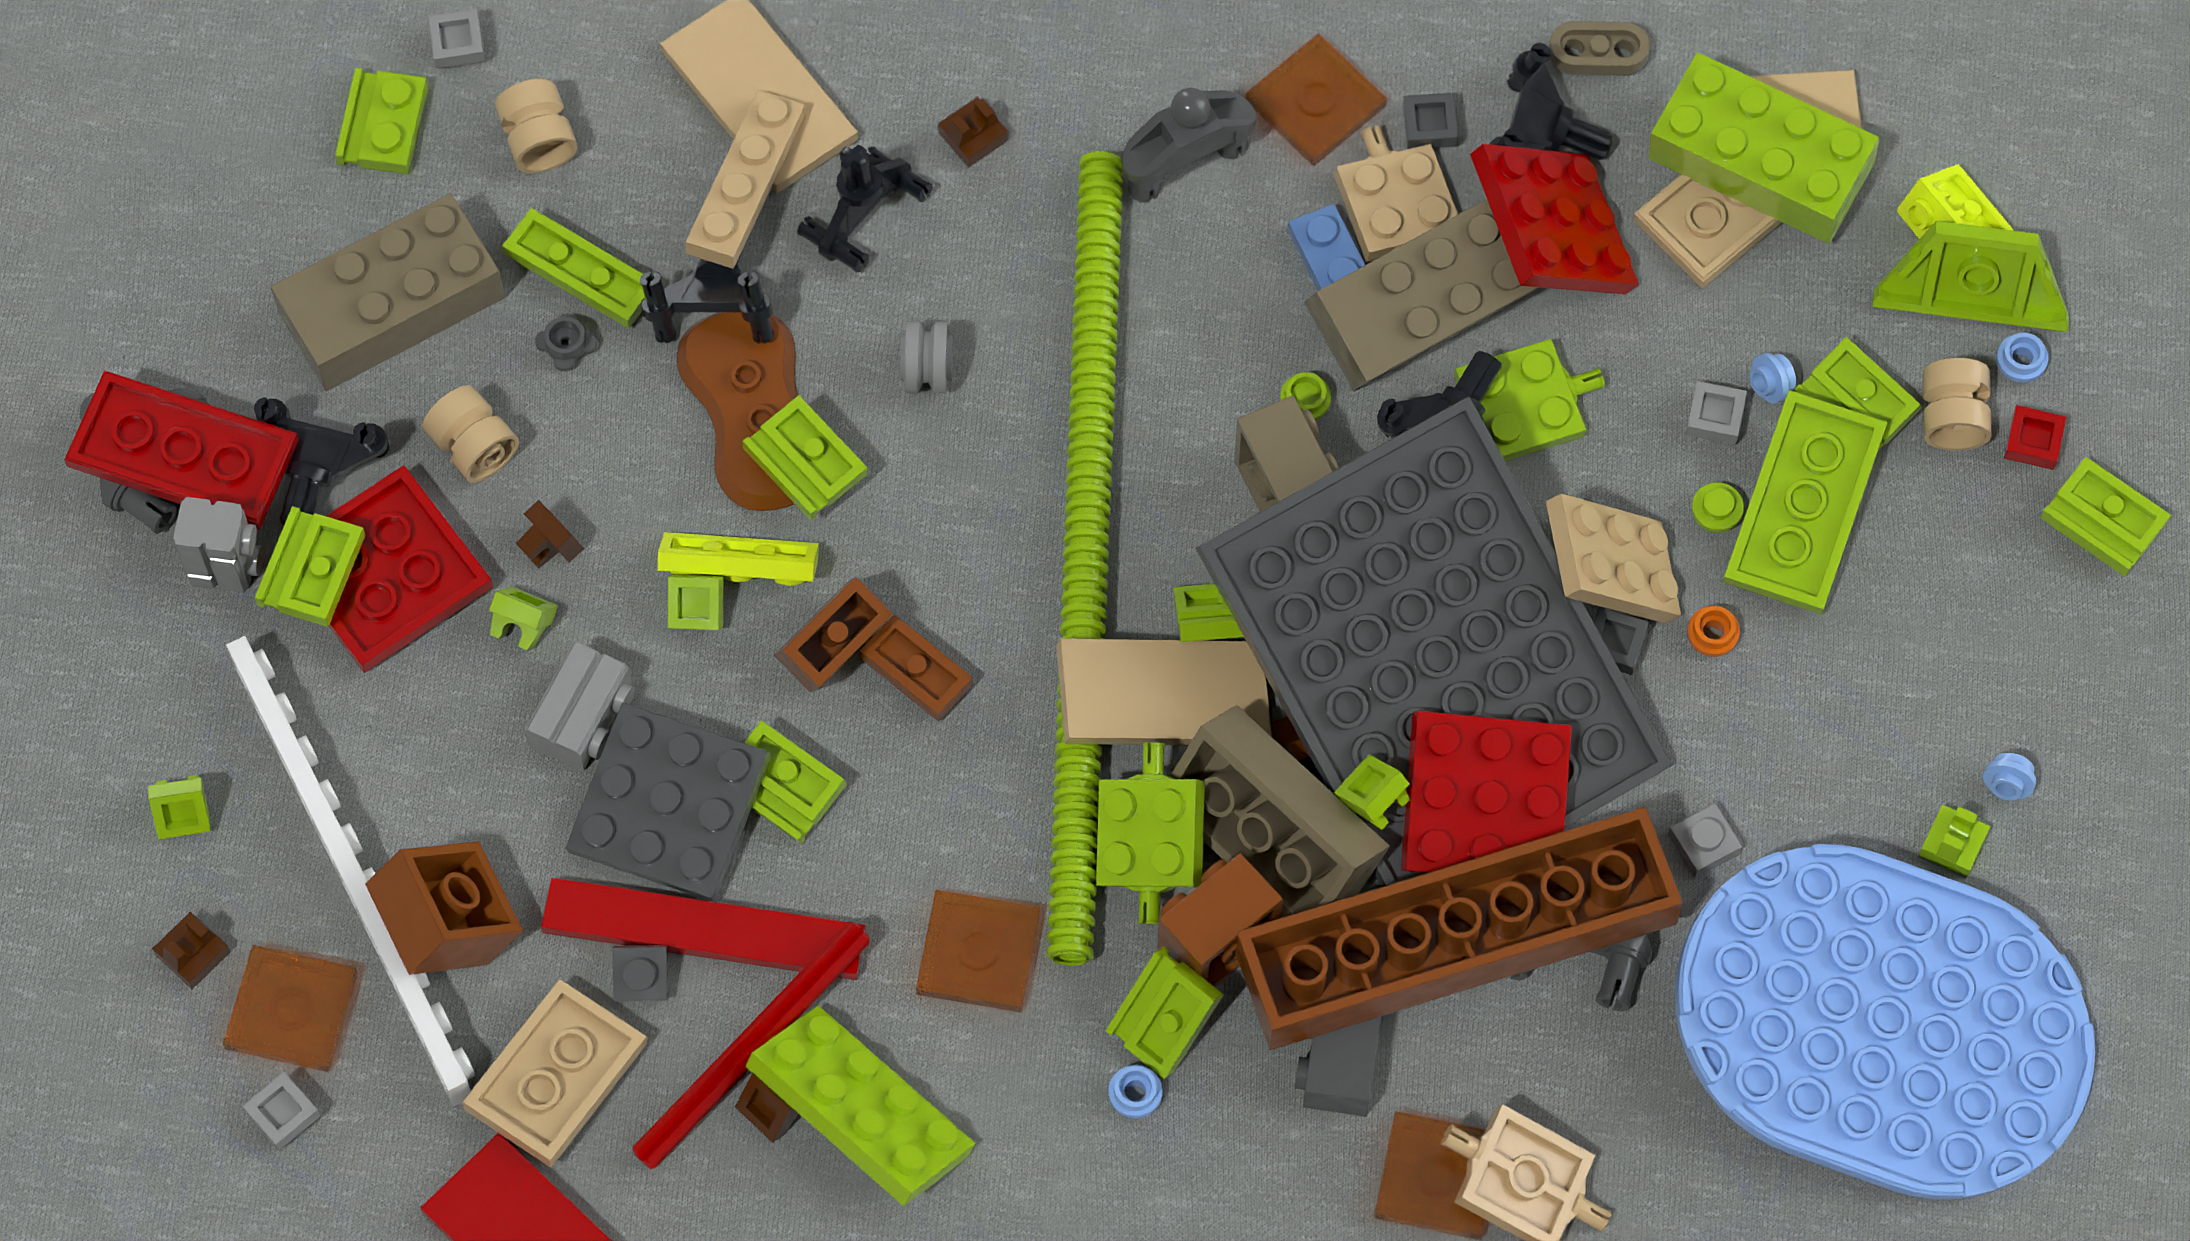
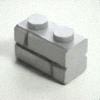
(217, 544)
(579, 706)

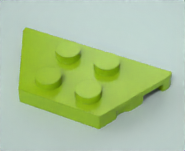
(1976, 277)

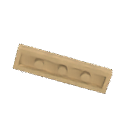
(745, 179)

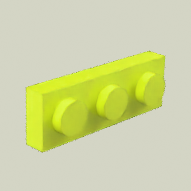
(738, 558)

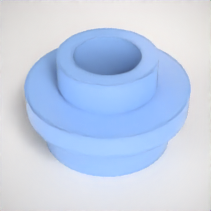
(2028, 346)
(1772, 377)
(2010, 776)
(1135, 1076)

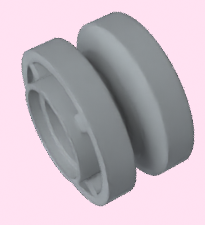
(926, 357)

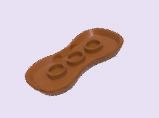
(741, 390)

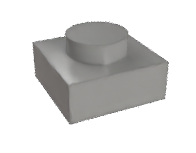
(456, 38)
(1716, 412)
(1705, 840)
(281, 1111)

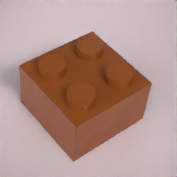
(443, 907)
(1206, 922)

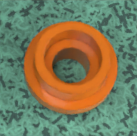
(1718, 618)

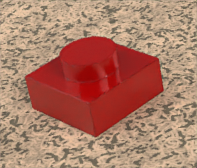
(2035, 437)

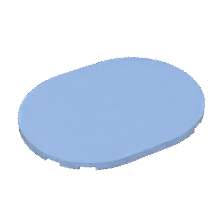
(1884, 1022)

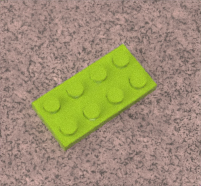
(1805, 502)
(860, 1105)

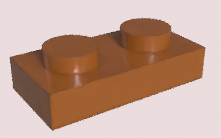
(916, 667)

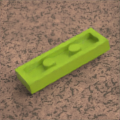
(576, 267)

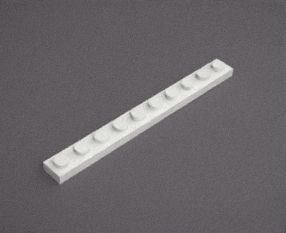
(342, 846)

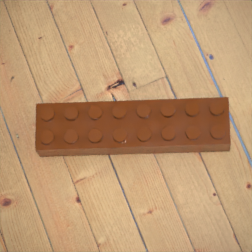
(1458, 928)

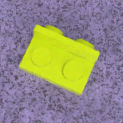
(1948, 198)

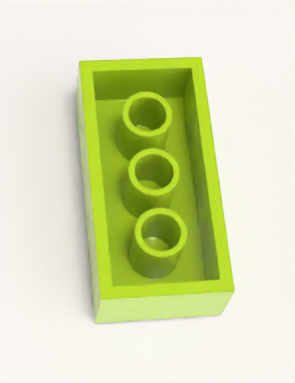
(1763, 147)

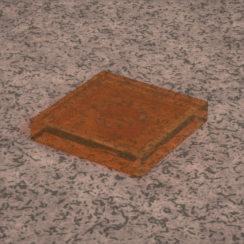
(1316, 99)
(978, 951)
(290, 1008)
(1424, 1178)

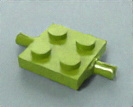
(1534, 400)
(1150, 833)

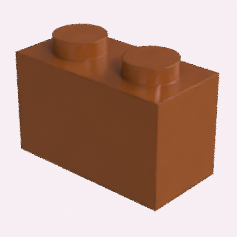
(833, 634)

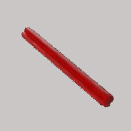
(731, 1064)

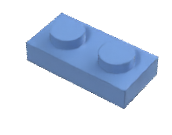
(1325, 246)

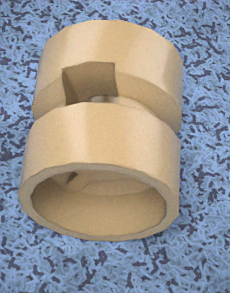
(535, 130)
(1958, 407)
(466, 427)

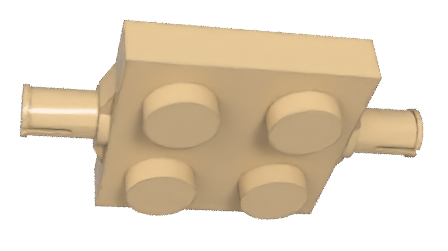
(1393, 194)
(1524, 1177)

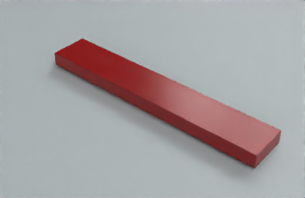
(688, 926)

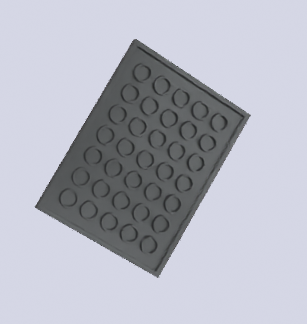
(1429, 593)

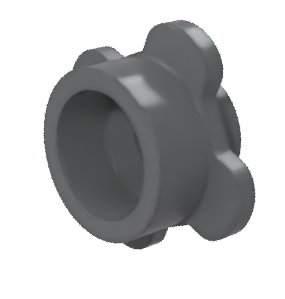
(563, 328)

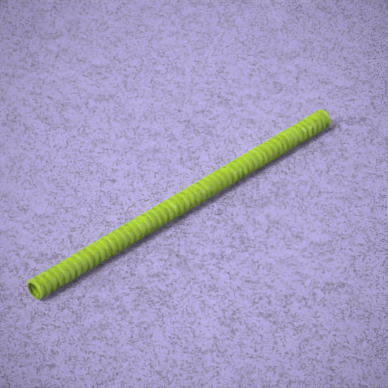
(1086, 542)

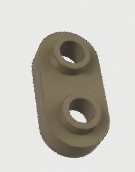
(1597, 46)

